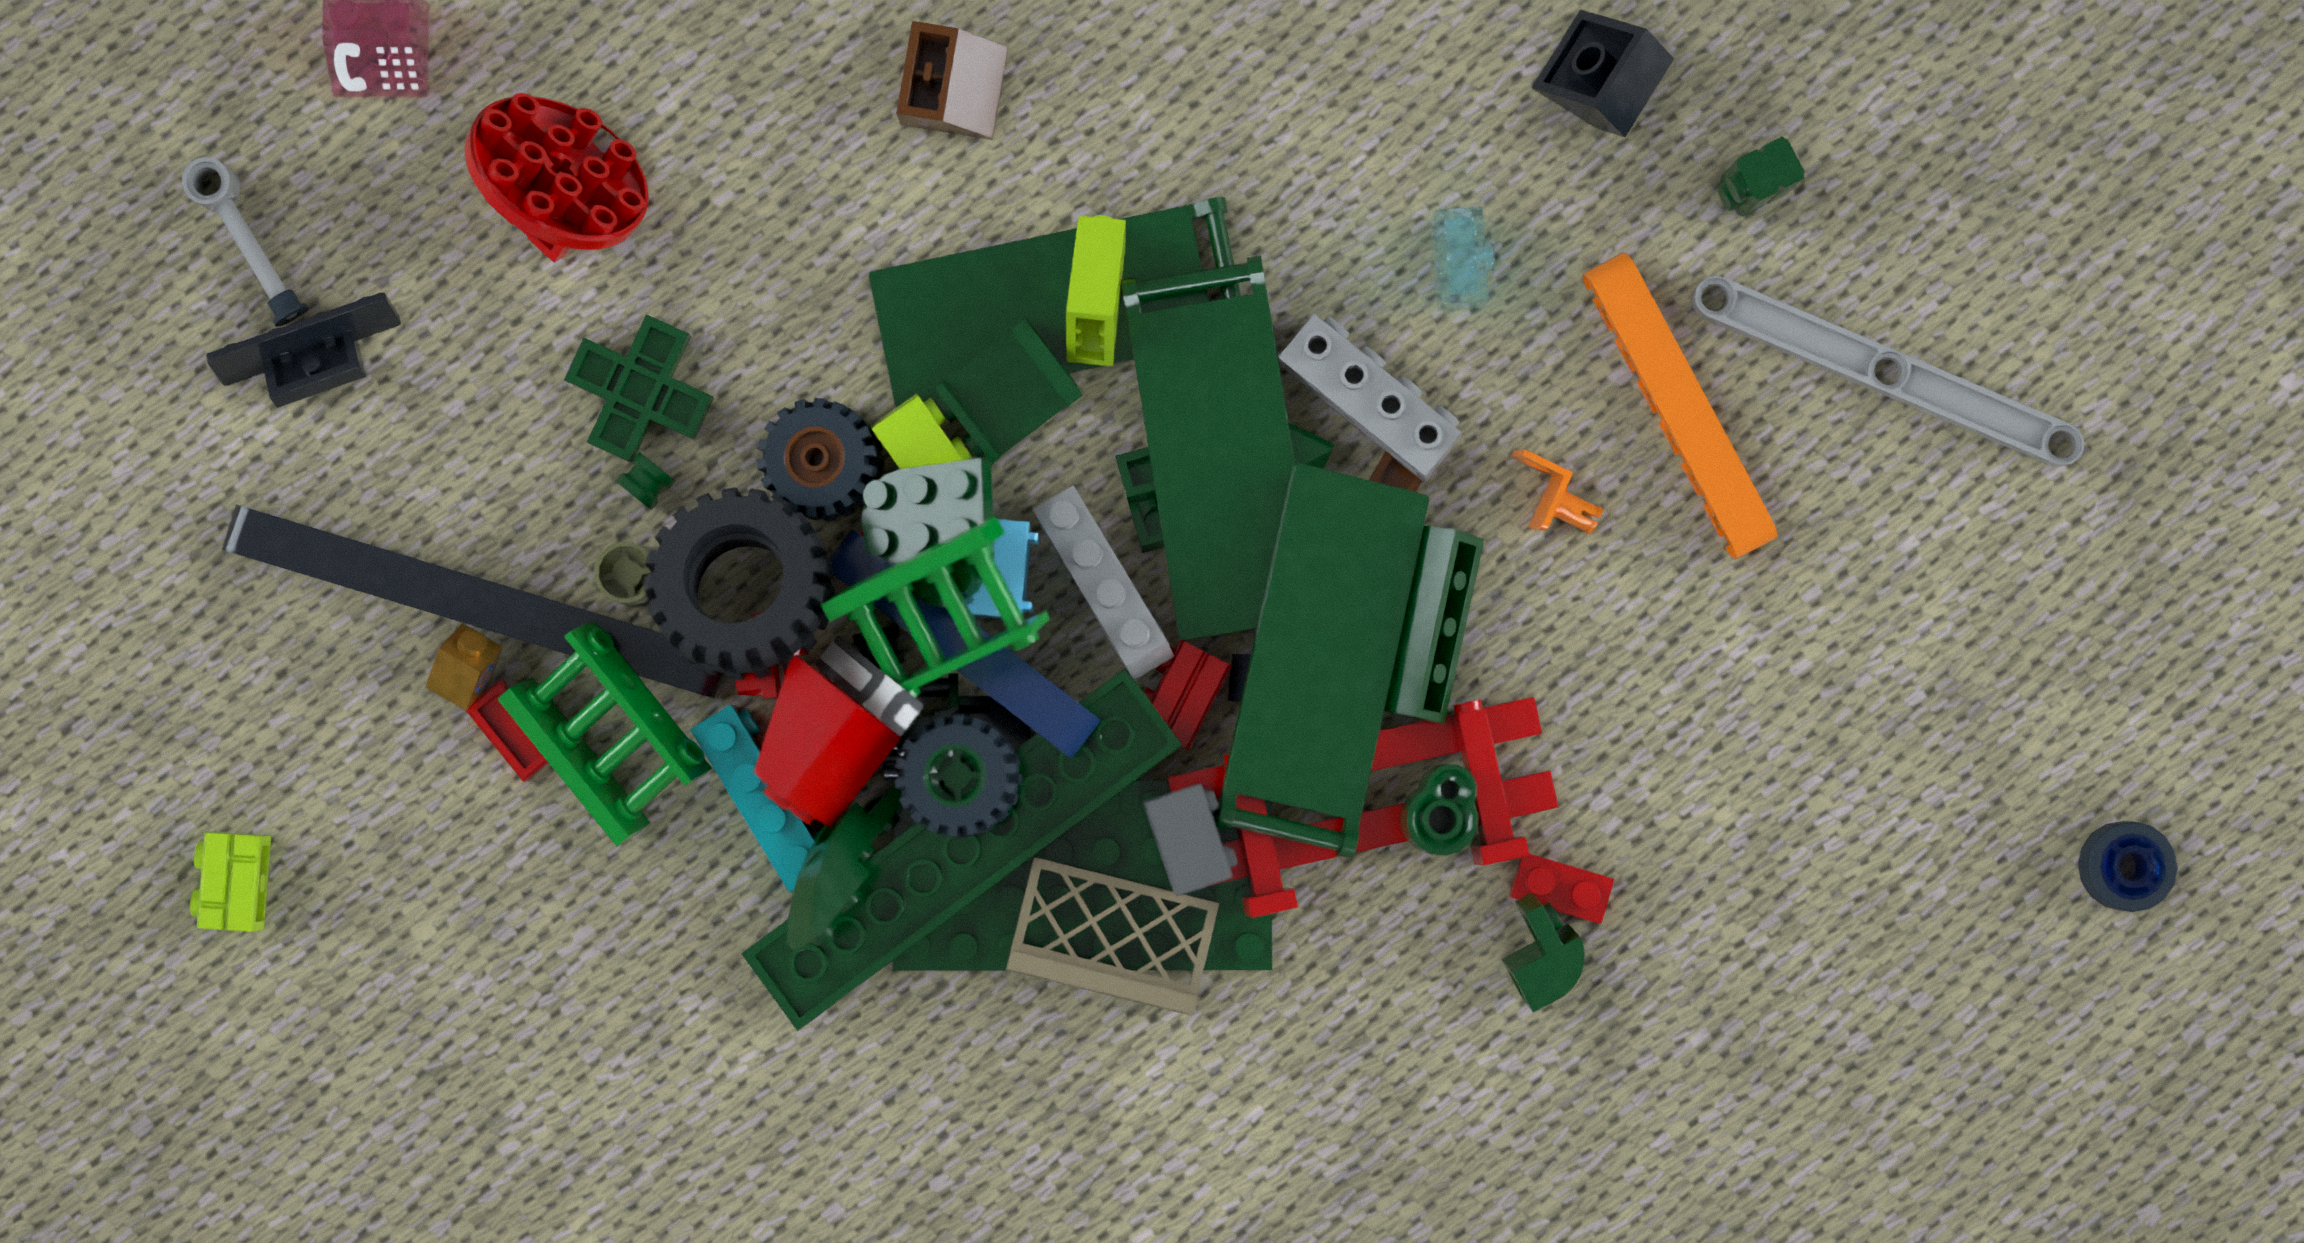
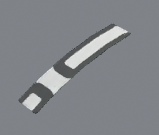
(869, 685)

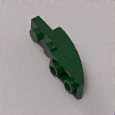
(834, 868)

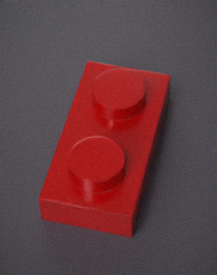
(1564, 886)

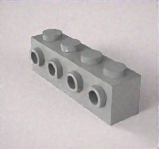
(1370, 397)

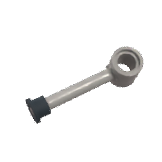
(282, 301)

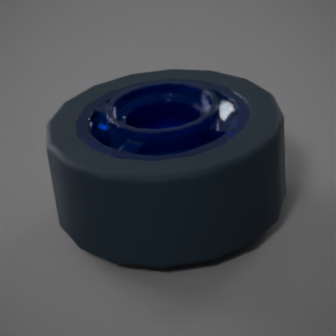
(2154, 869)

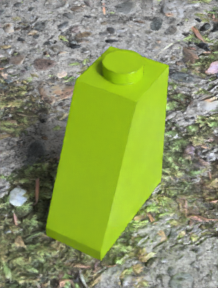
(1095, 290)

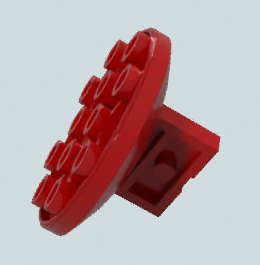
(549, 177)

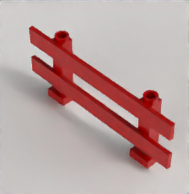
(1468, 731)

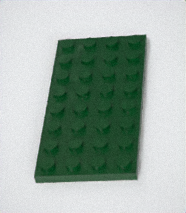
(1114, 843)

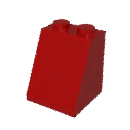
(819, 746)

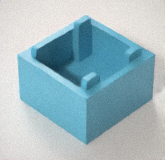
(1012, 561)

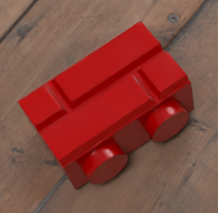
(1187, 690)

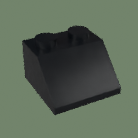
(1604, 71)

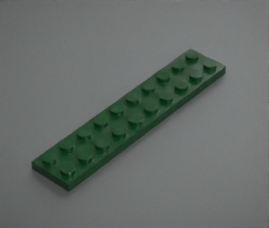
(933, 876)

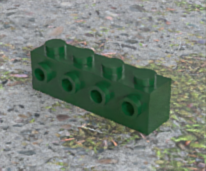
(1434, 624)

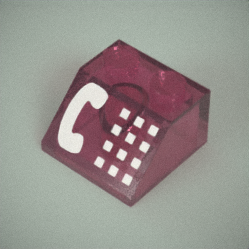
(377, 47)

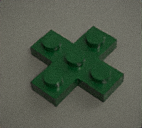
(639, 388)

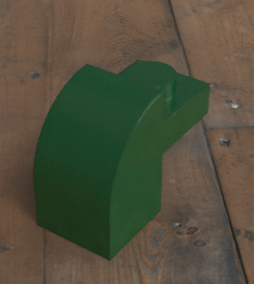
(1551, 963)

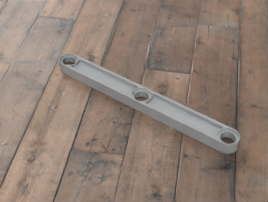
(1917, 384)

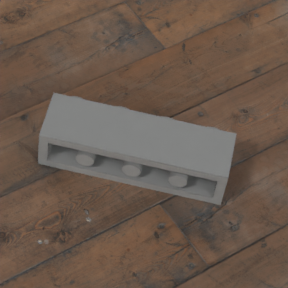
(1103, 582)

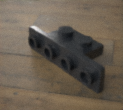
(307, 353)

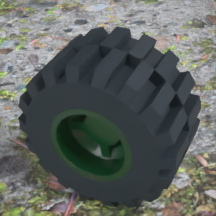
(958, 776)

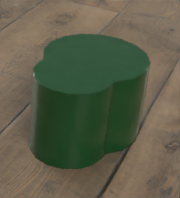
(1441, 811)

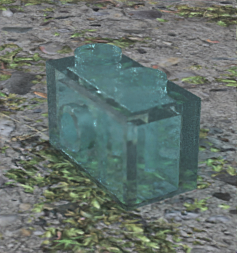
(1460, 259)

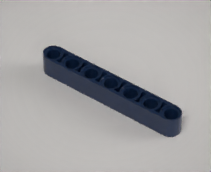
(998, 674)

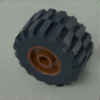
(819, 458)

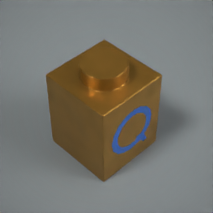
(463, 666)

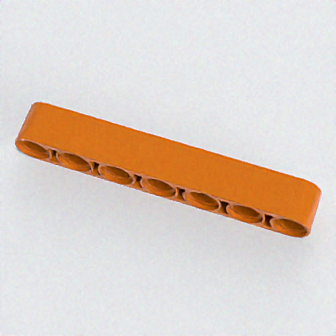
(1682, 405)

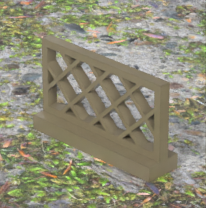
(1103, 977)

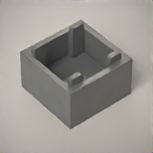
(1189, 838)

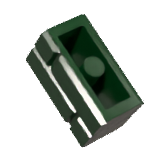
(1760, 177)

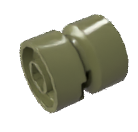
(622, 572)

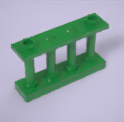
(936, 566)
(573, 759)

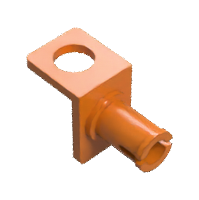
(1556, 500)

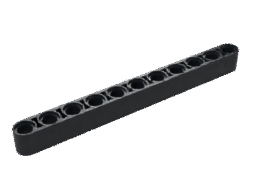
(452, 594)

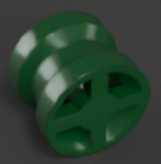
(645, 480)

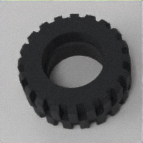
(707, 534)

